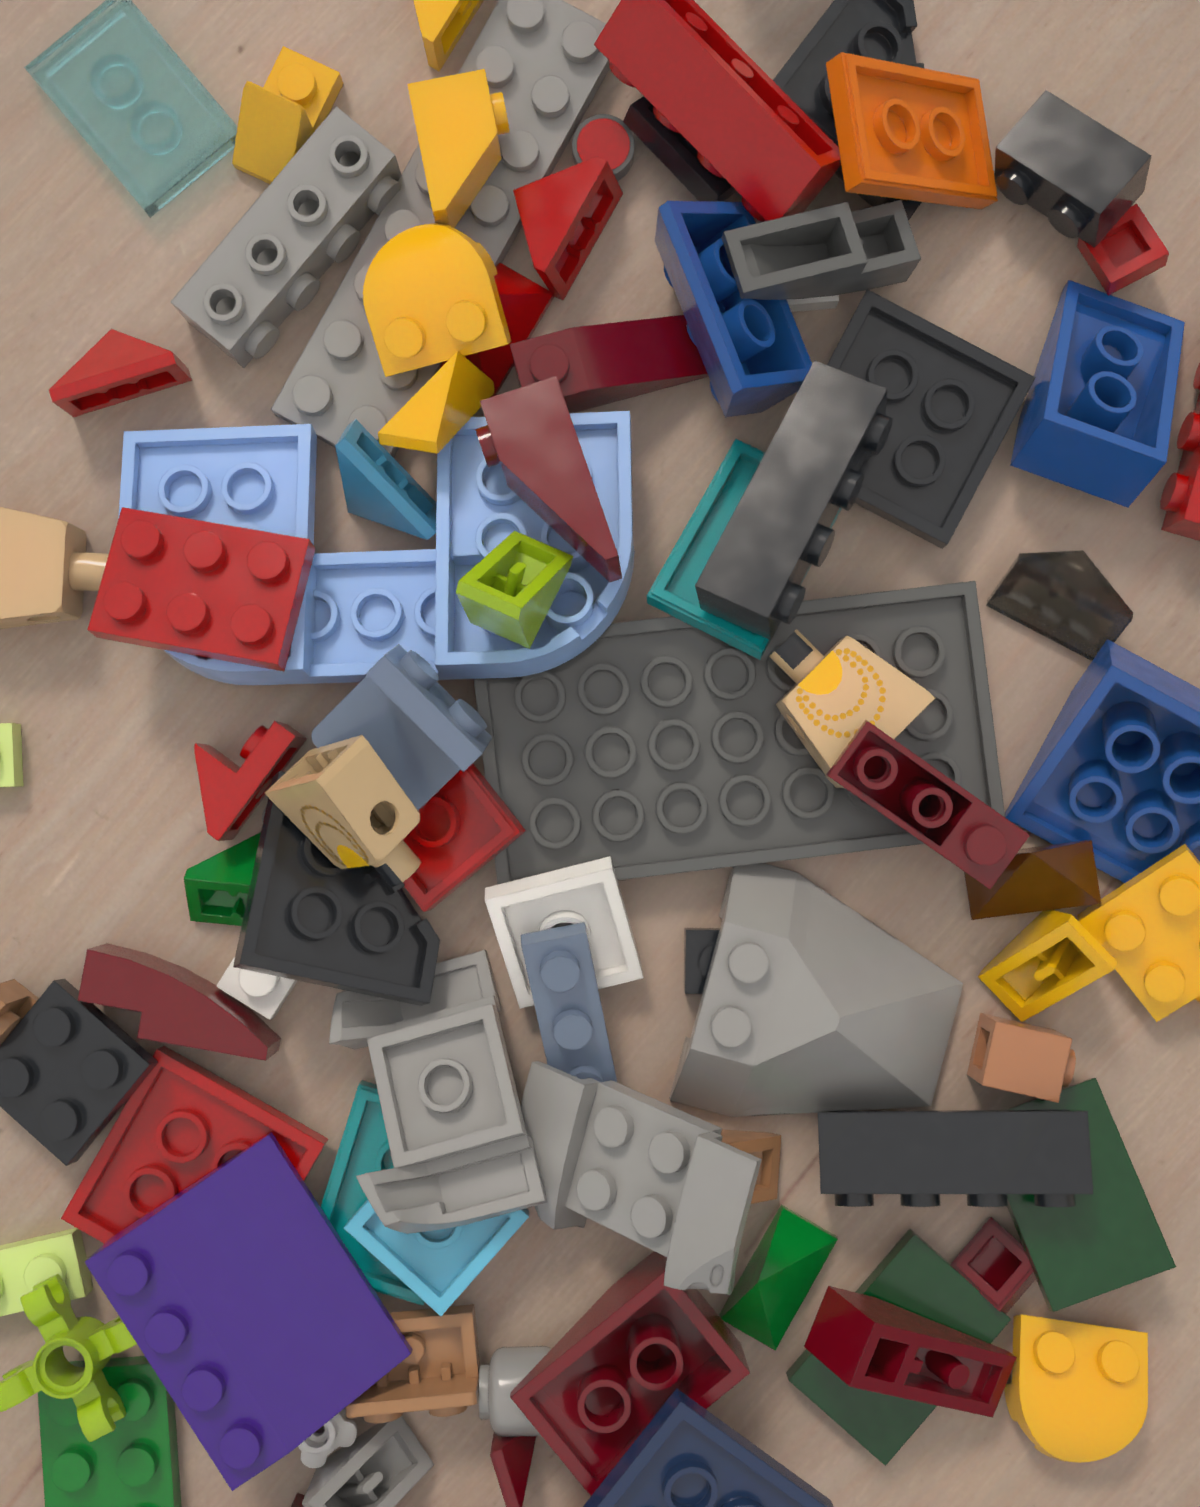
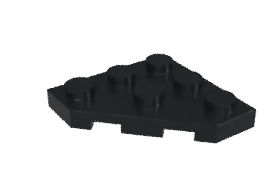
(854, 27)
(331, 922)

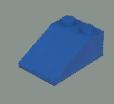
(1101, 396)

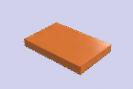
(911, 132)

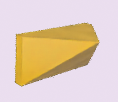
(439, 407)

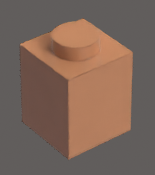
(1021, 1058)

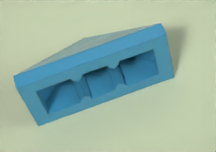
(380, 487)

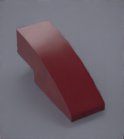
(174, 1003)

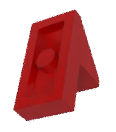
(234, 791)

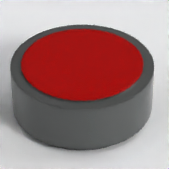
(607, 139)

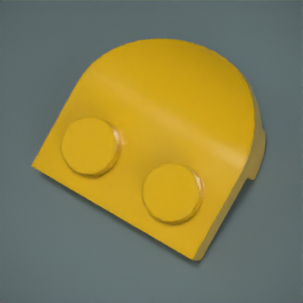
(432, 297)
(1077, 1387)

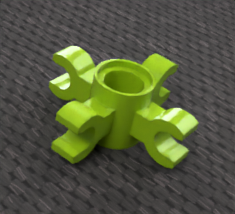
(51, 1372)

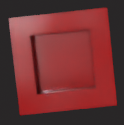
(1126, 252)

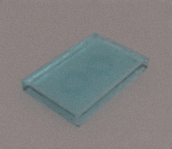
(135, 103)

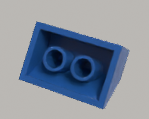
(745, 344)

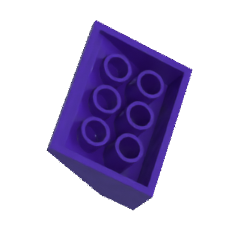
(249, 1309)

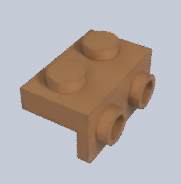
(437, 1374)

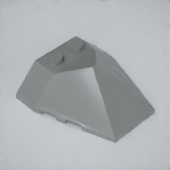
(811, 1008)

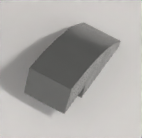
(823, 252)

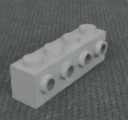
(290, 239)

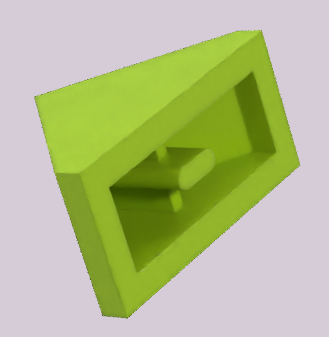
(514, 587)

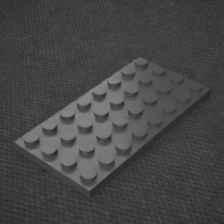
(682, 761)

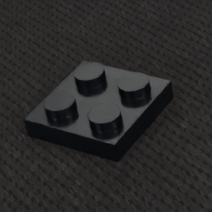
(68, 1071)

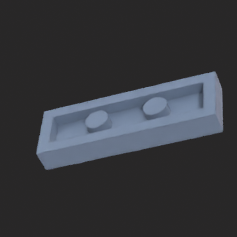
(568, 1002)

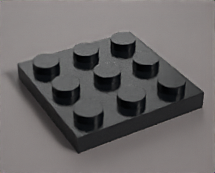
(946, 411)

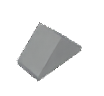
(372, 1471)

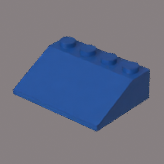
(1119, 766)

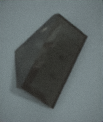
(1062, 600)

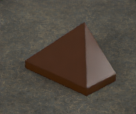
(1039, 881)

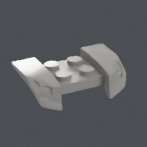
(443, 1102)
(640, 1173)

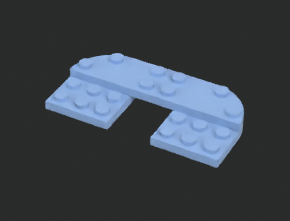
(374, 600)

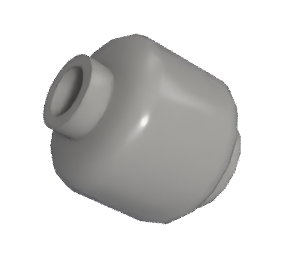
(496, 1382)

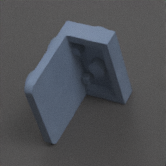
(409, 724)

